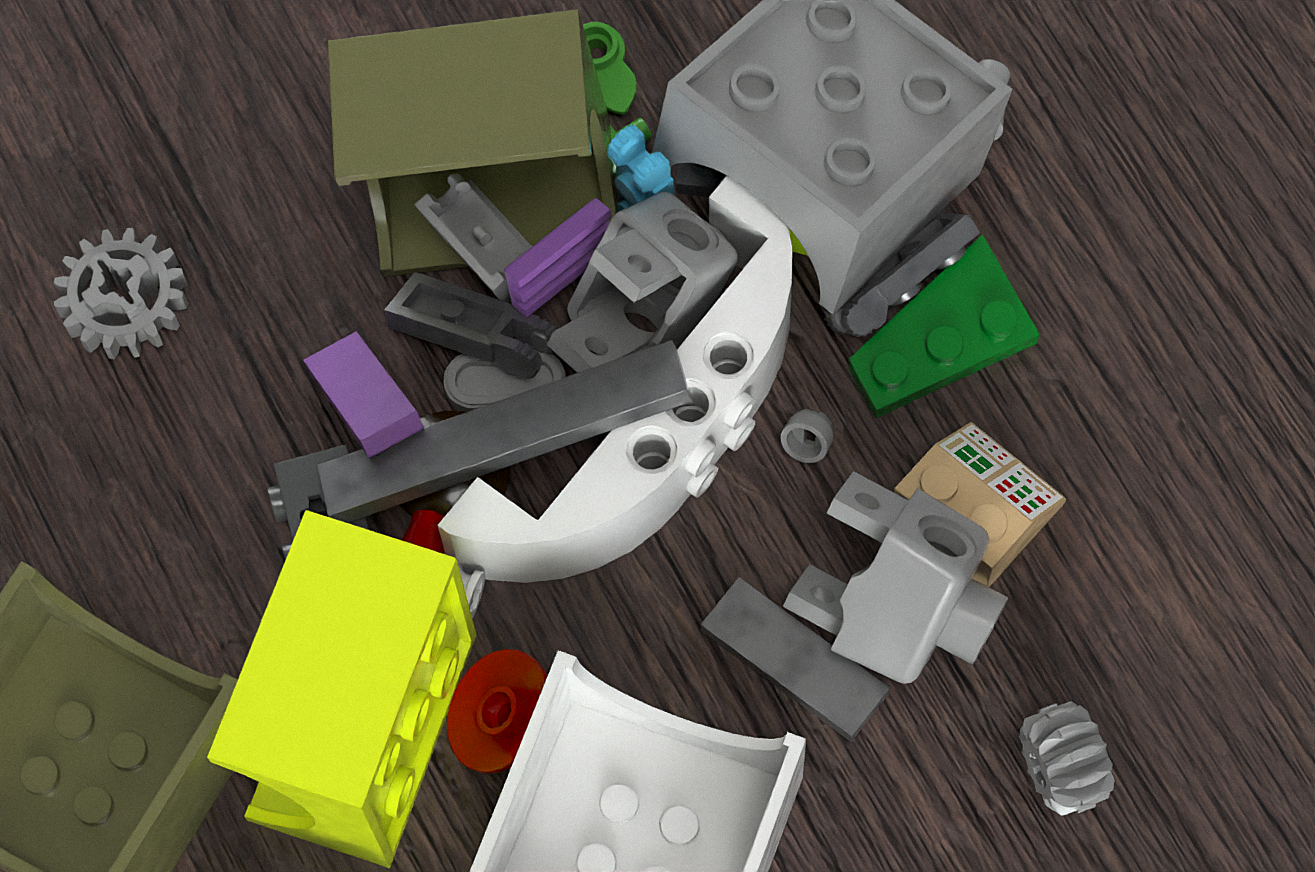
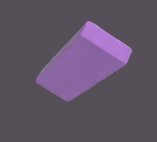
(363, 394)

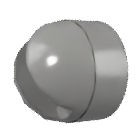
(796, 431)

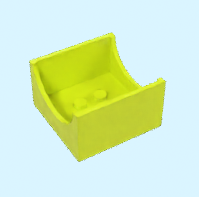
(347, 687)

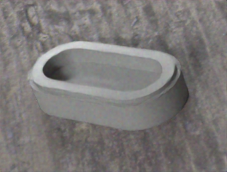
(476, 382)

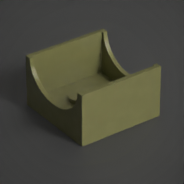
(480, 99)
(98, 740)

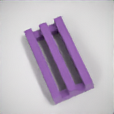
(556, 258)

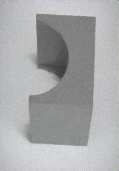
(840, 123)

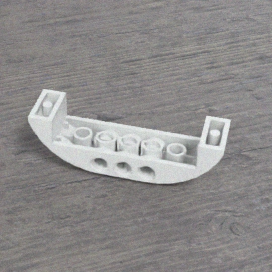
(657, 462)

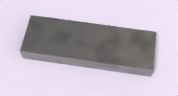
(794, 659)

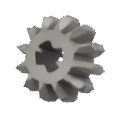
(1066, 758)

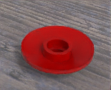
(494, 709)

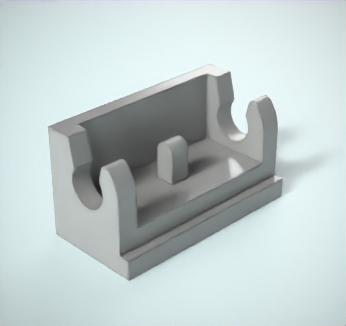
(475, 232)

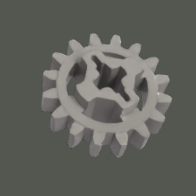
(105, 315)

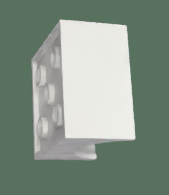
(636, 788)

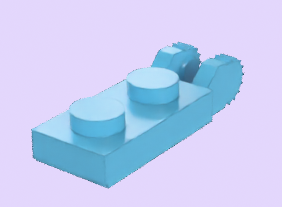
(638, 172)

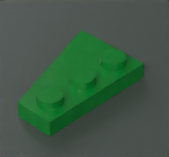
(944, 333)

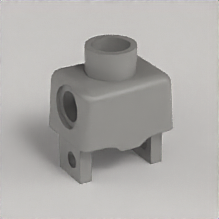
(649, 263)
(912, 592)

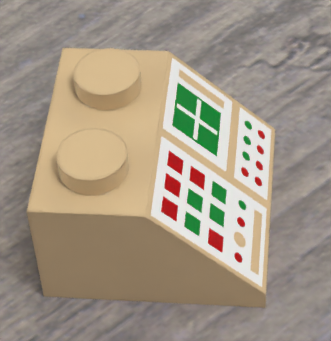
(990, 489)

